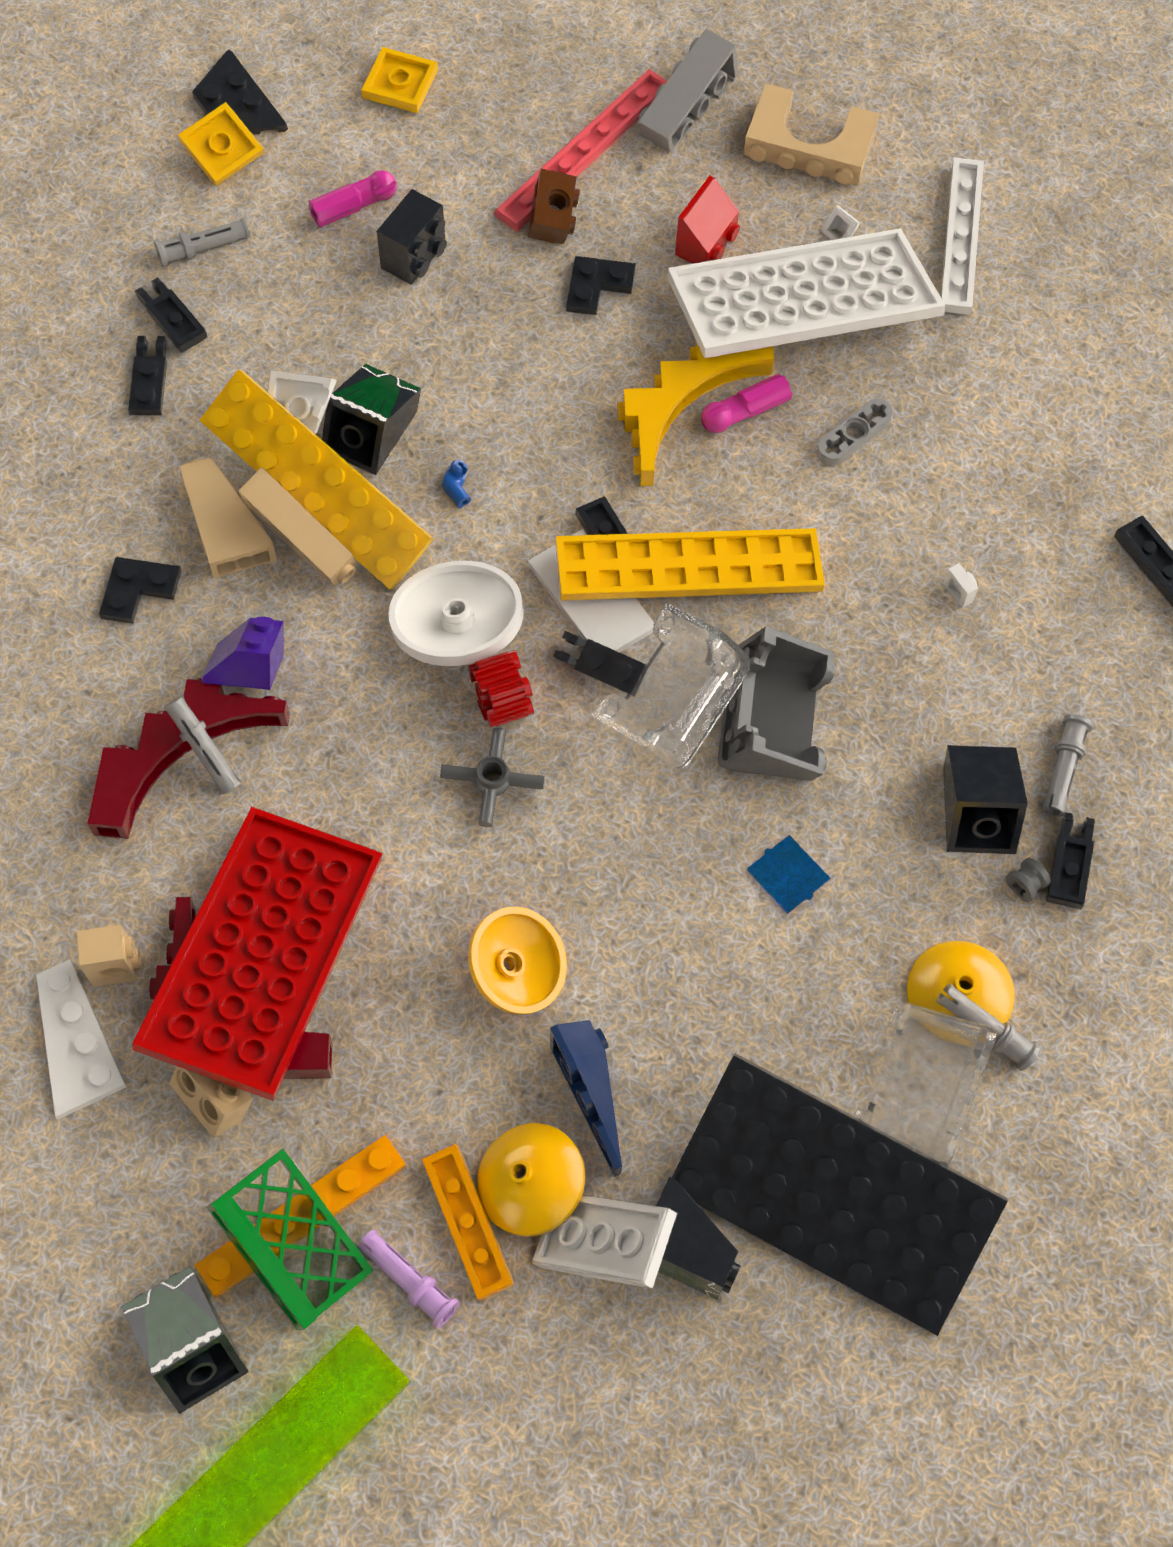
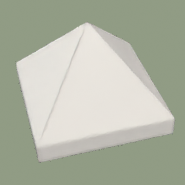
(842, 221)

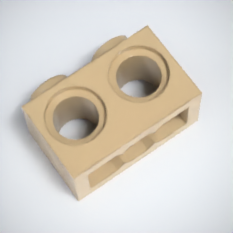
(211, 1101)

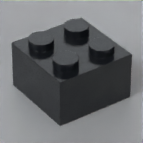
(412, 237)

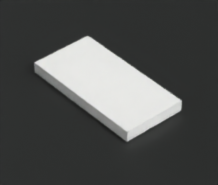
(605, 621)
(608, 1241)

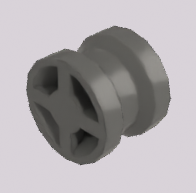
(1028, 879)

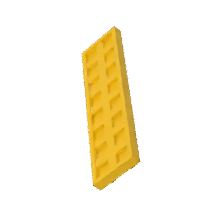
(318, 478)
(688, 564)

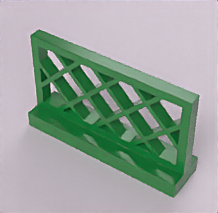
(264, 1261)

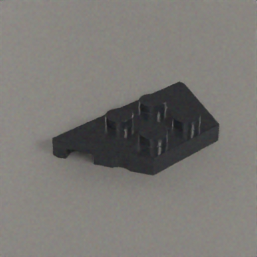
(232, 84)

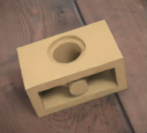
(108, 955)

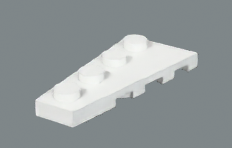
(76, 1048)

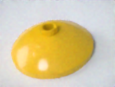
(534, 959)
(959, 961)
(548, 1189)

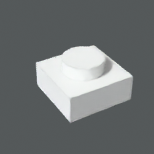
(961, 585)

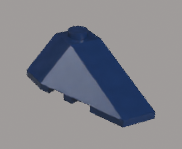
(585, 1067)

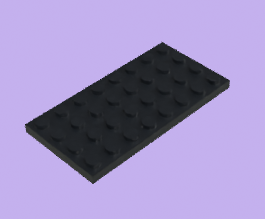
(838, 1194)

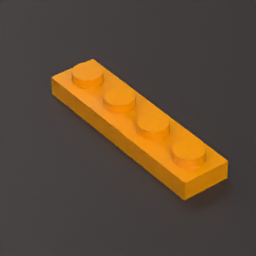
(468, 1222)

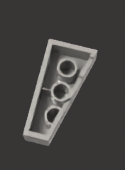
(689, 90)

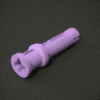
(420, 1289)

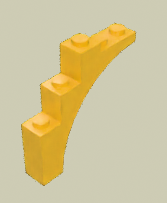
(679, 383)

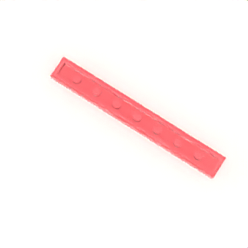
(585, 146)

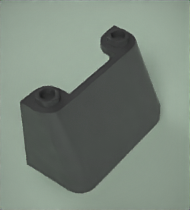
(773, 710)

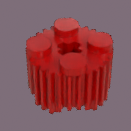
(500, 689)

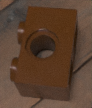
(556, 190)

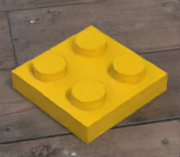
(399, 80)
(220, 144)

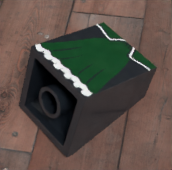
(369, 417)
(696, 1247)
(184, 1340)

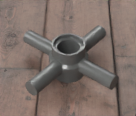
(492, 789)

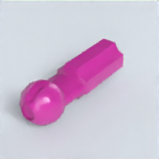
(352, 197)
(746, 403)

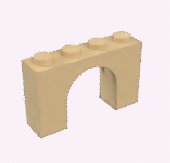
(838, 159)

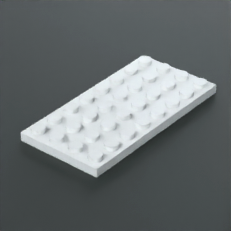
(804, 292)

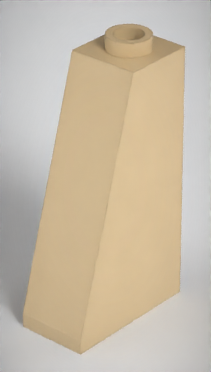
(225, 523)
(297, 528)

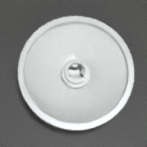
(456, 613)

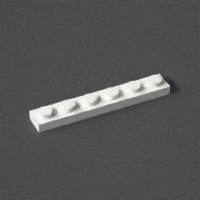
(962, 235)

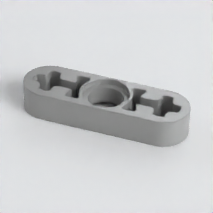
(856, 420)

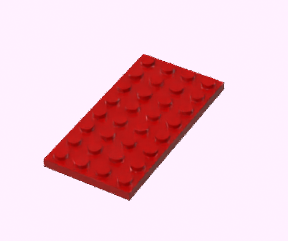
(258, 954)

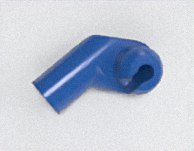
(453, 483)

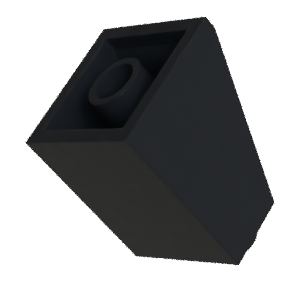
(983, 799)

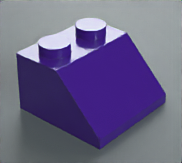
(248, 655)

